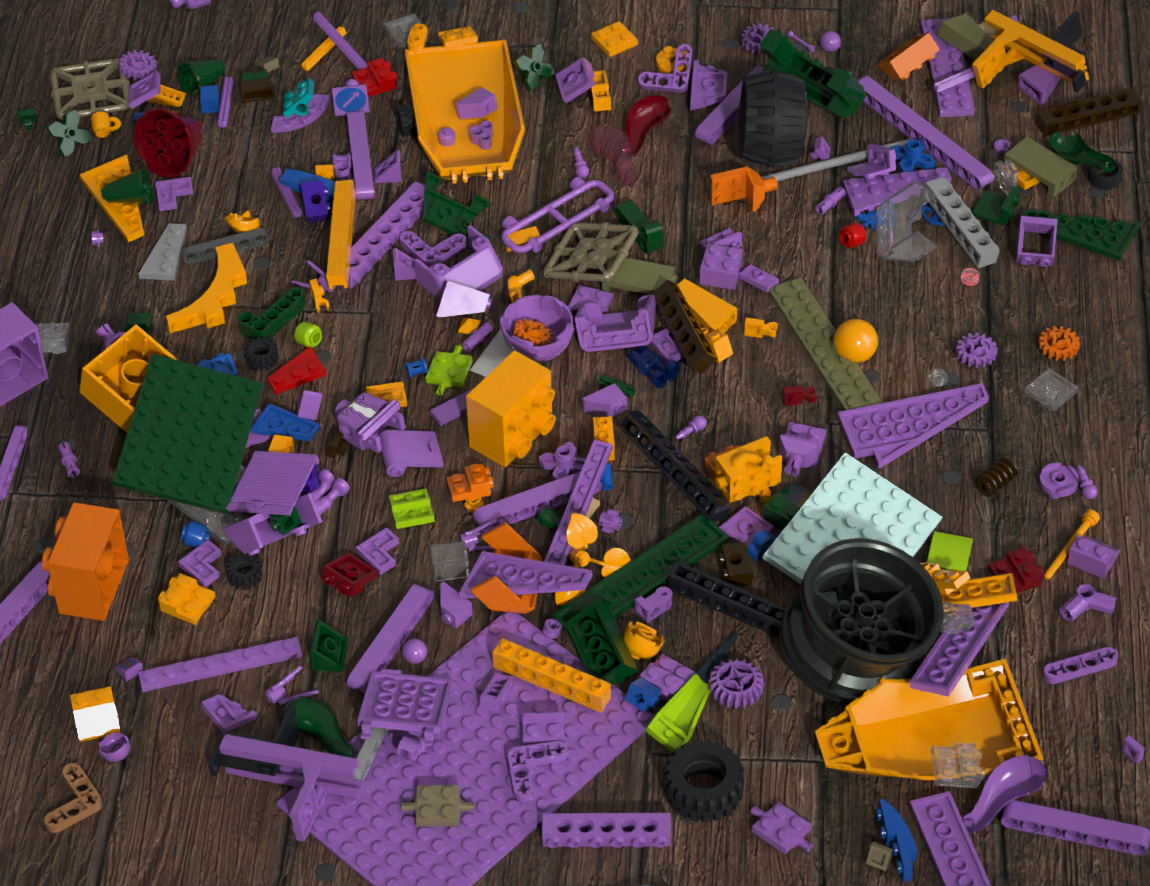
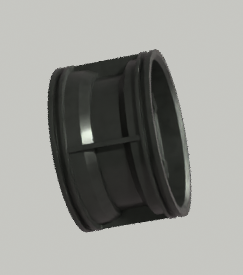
(837, 643)

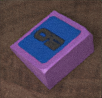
(129, 668)

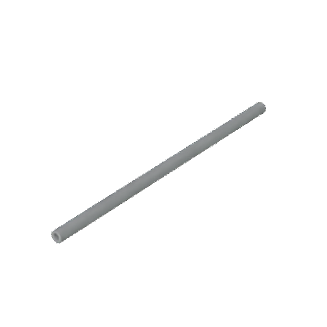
(837, 161)

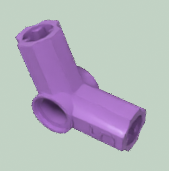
(1086, 599)

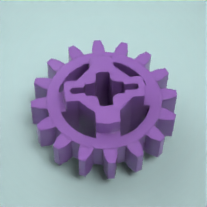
(753, 37)
(137, 64)
(976, 350)

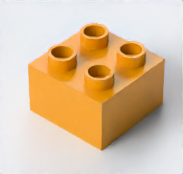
(117, 374)
(510, 409)

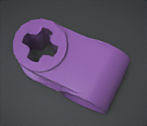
(342, 167)

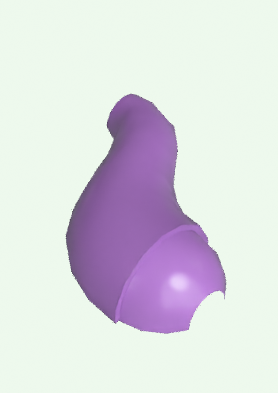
(1007, 782)

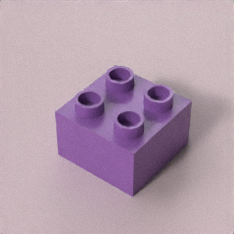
(20, 354)

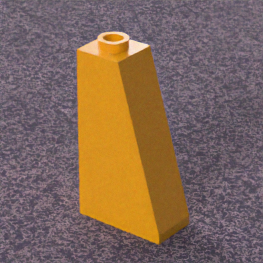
(708, 308)

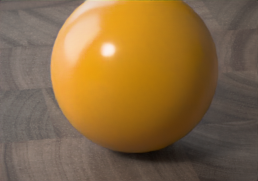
(855, 340)

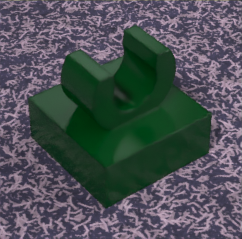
(28, 117)

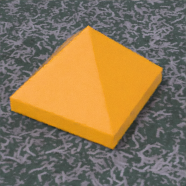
(468, 325)

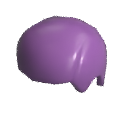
(114, 747)

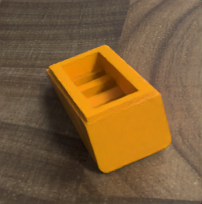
(164, 99)

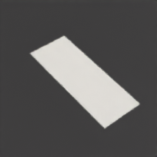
(492, 356)

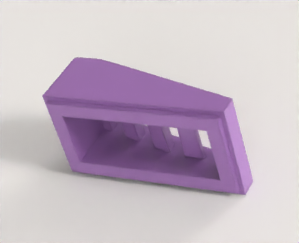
(495, 693)

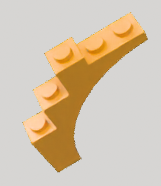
(220, 294)

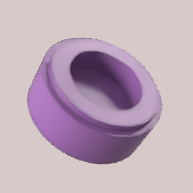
(1001, 146)

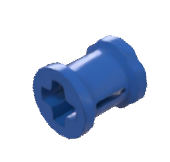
(411, 368)

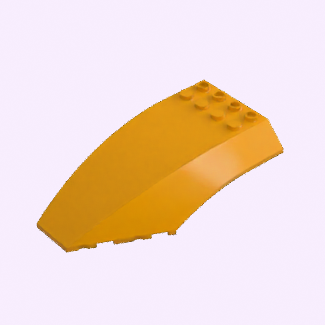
(896, 726)

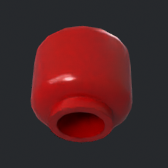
(852, 235)

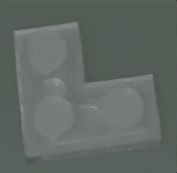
(1006, 175)

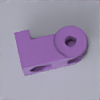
(654, 604)

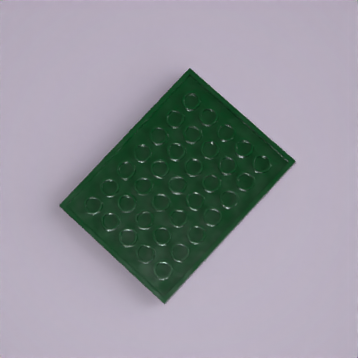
(188, 434)

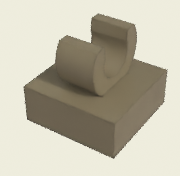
(879, 856)

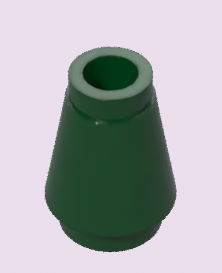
(549, 518)

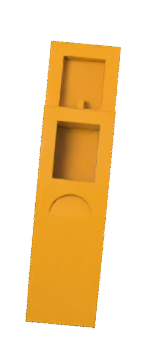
(946, 579)

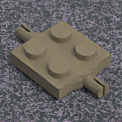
(437, 806)

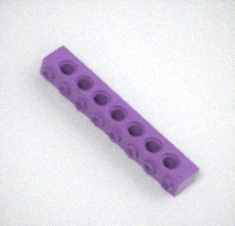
(385, 232)

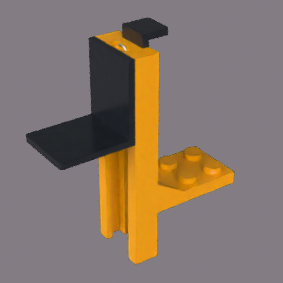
(1050, 53)

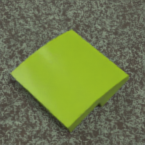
(411, 508)
(950, 551)

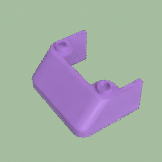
(473, 272)
(255, 531)

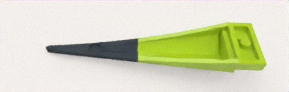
(679, 716)

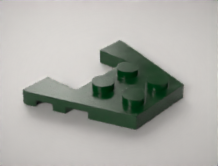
(445, 212)

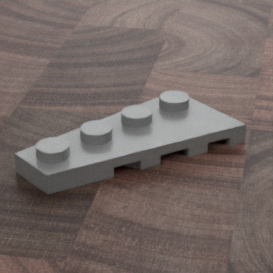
(166, 255)

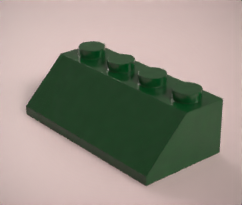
(601, 644)

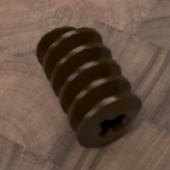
(996, 476)

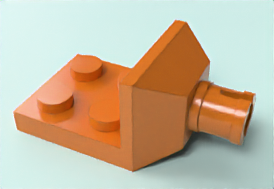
(740, 184)

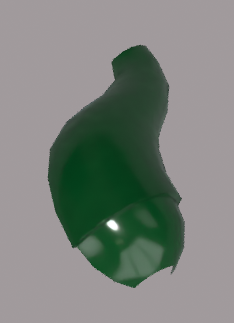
(1077, 152)
(321, 722)

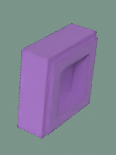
(1133, 749)

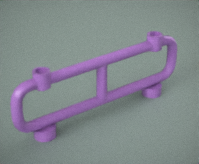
(578, 186)

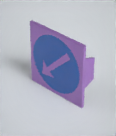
(350, 99)

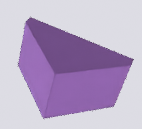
(389, 169)
(403, 266)
(309, 404)

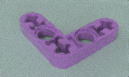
(673, 79)
(429, 255)
(527, 760)

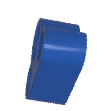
(760, 544)

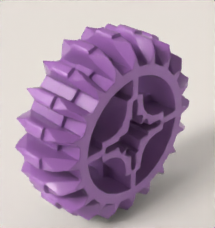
(736, 683)

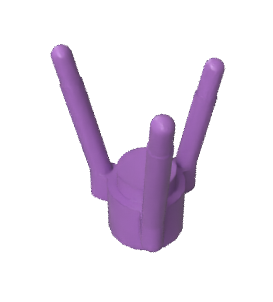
(322, 280)
(471, 539)
(277, 692)

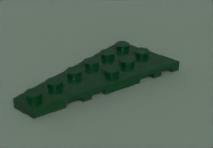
(1092, 233)

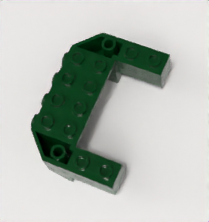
(825, 87)

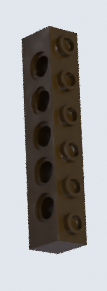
(1088, 112)
(684, 327)

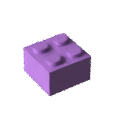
(721, 266)

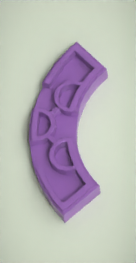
(317, 106)

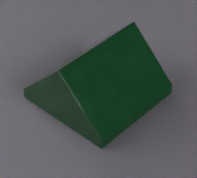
(328, 649)

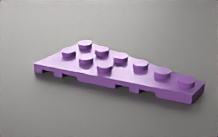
(868, 193)

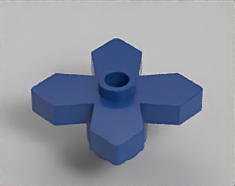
(913, 155)

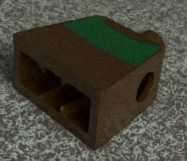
(256, 85)

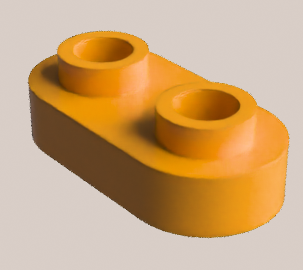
(417, 37)

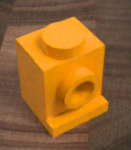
(281, 444)

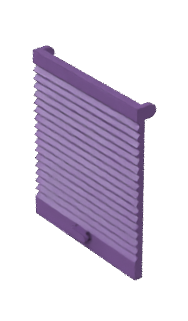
(272, 482)

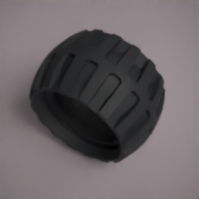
(772, 119)

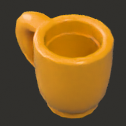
(101, 124)

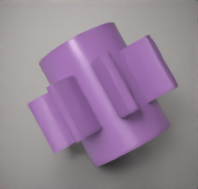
(610, 521)

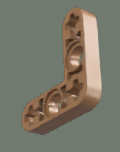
(80, 803)

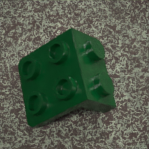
(998, 207)

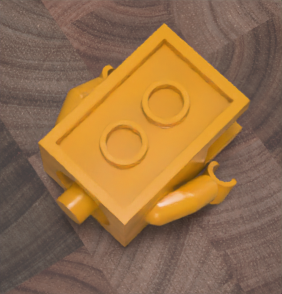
(748, 471)

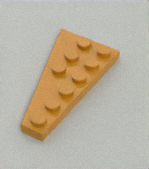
(123, 215)

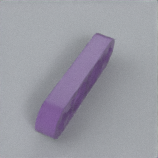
(1079, 662)

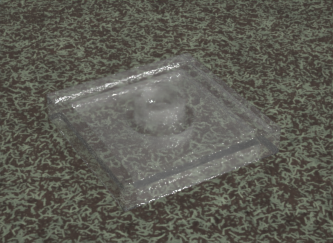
(400, 29)
(1051, 390)

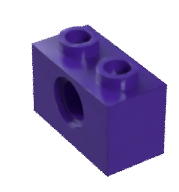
(313, 190)

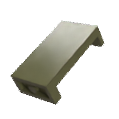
(1042, 165)
(639, 276)

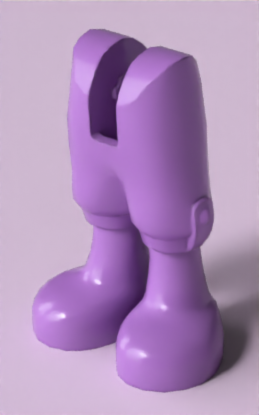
(327, 482)

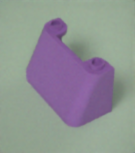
(615, 330)

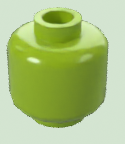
(308, 334)

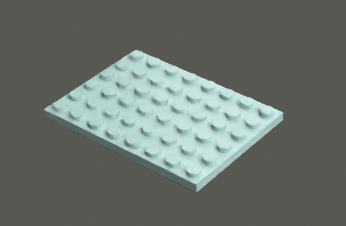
(849, 506)

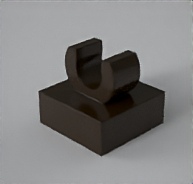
(337, 446)

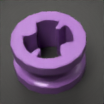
(552, 628)

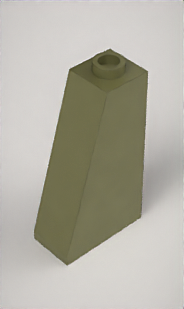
(965, 35)

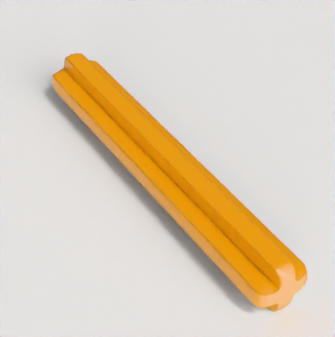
(321, 51)

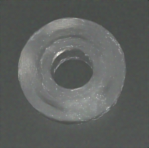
(938, 377)

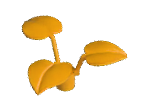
(579, 534)

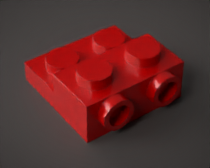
(376, 77)

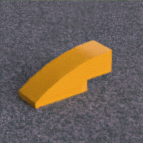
(600, 92)

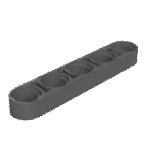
(250, 236)

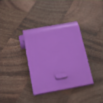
(409, 449)

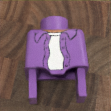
(355, 414)

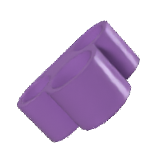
(482, 135)

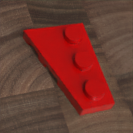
(297, 372)

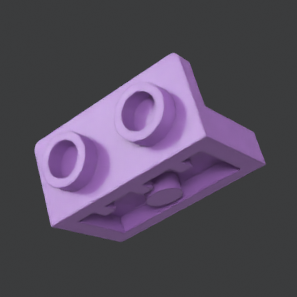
(724, 238)
(543, 727)

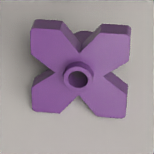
(562, 461)

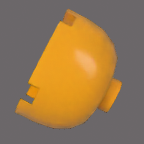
(642, 640)

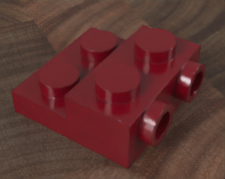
(1022, 566)
(348, 574)

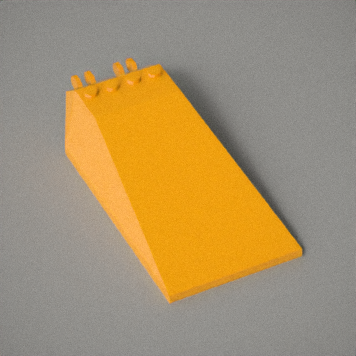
(444, 77)

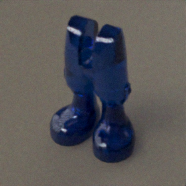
(647, 361)

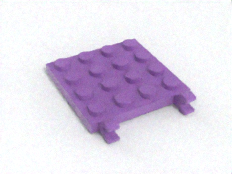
(405, 704)

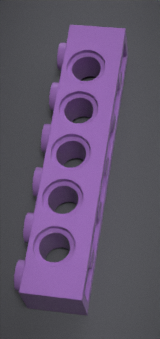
(597, 823)

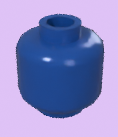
(194, 534)

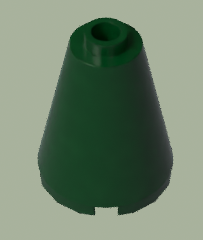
(199, 73)
(129, 189)

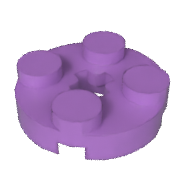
(1058, 489)

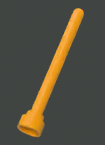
(1089, 519)

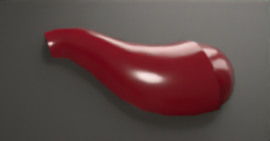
(643, 117)

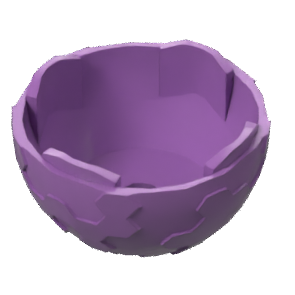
(547, 311)

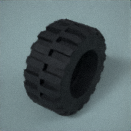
(703, 758)

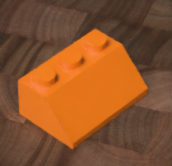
(909, 57)

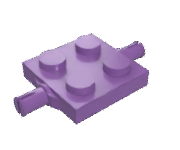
(781, 828)

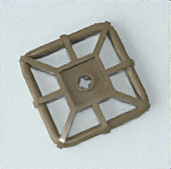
(84, 94)
(591, 252)

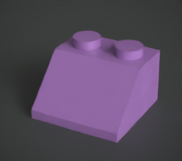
(1092, 555)

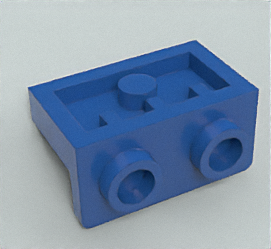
(220, 363)

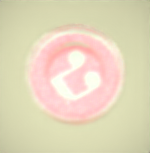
(970, 276)

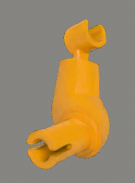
(515, 284)

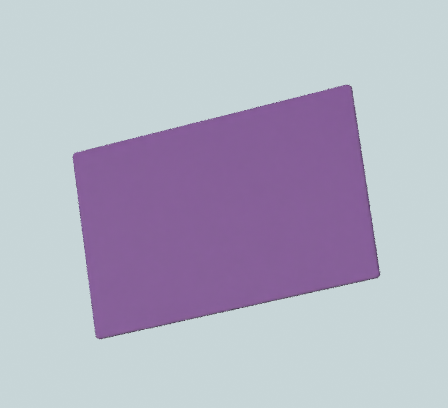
(472, 753)

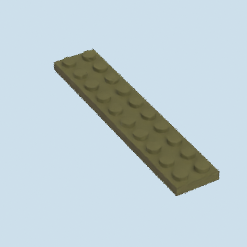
(816, 337)

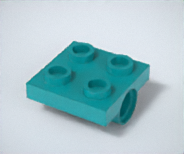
(300, 95)

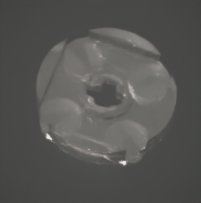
(957, 618)

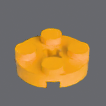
(665, 57)

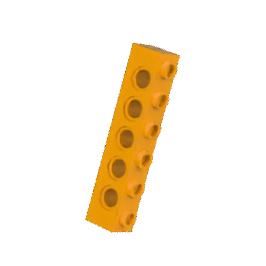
(551, 675)

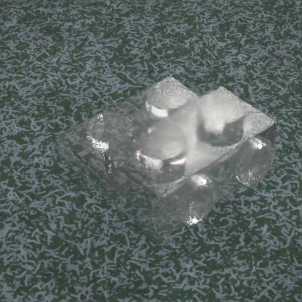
(54, 337)
(957, 765)

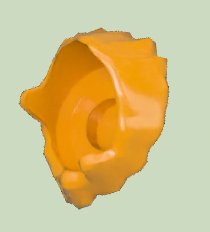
(243, 222)

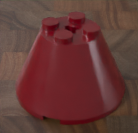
(167, 141)

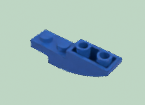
(899, 837)

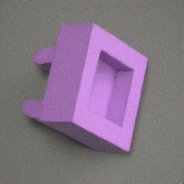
(820, 149)

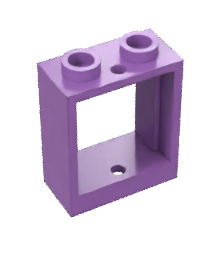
(1038, 225)

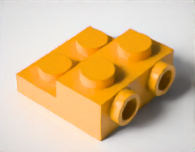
(185, 599)

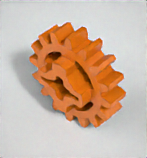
(533, 332)
(1059, 343)

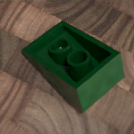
(785, 505)

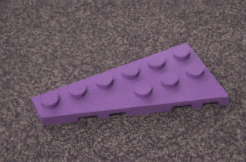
(525, 575)

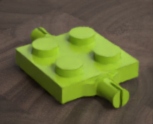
(449, 369)

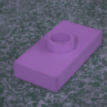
(758, 278)

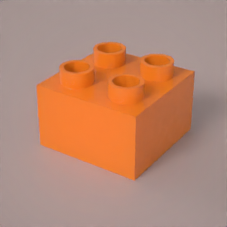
(86, 561)

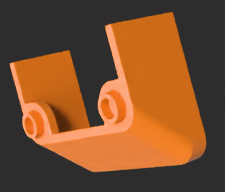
(494, 592)

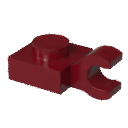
(797, 394)

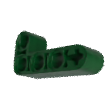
(650, 233)
(274, 317)

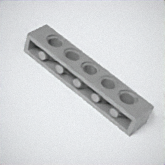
(962, 223)

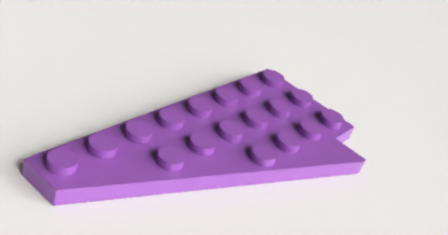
(900, 425)

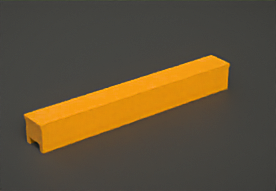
(341, 234)

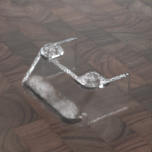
(895, 222)

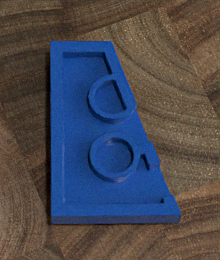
(285, 423)

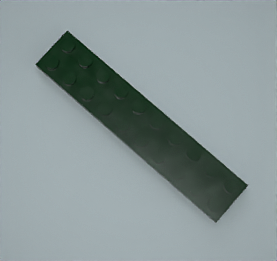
(649, 569)

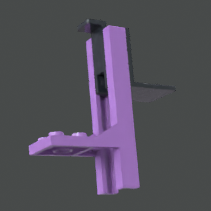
(280, 763)

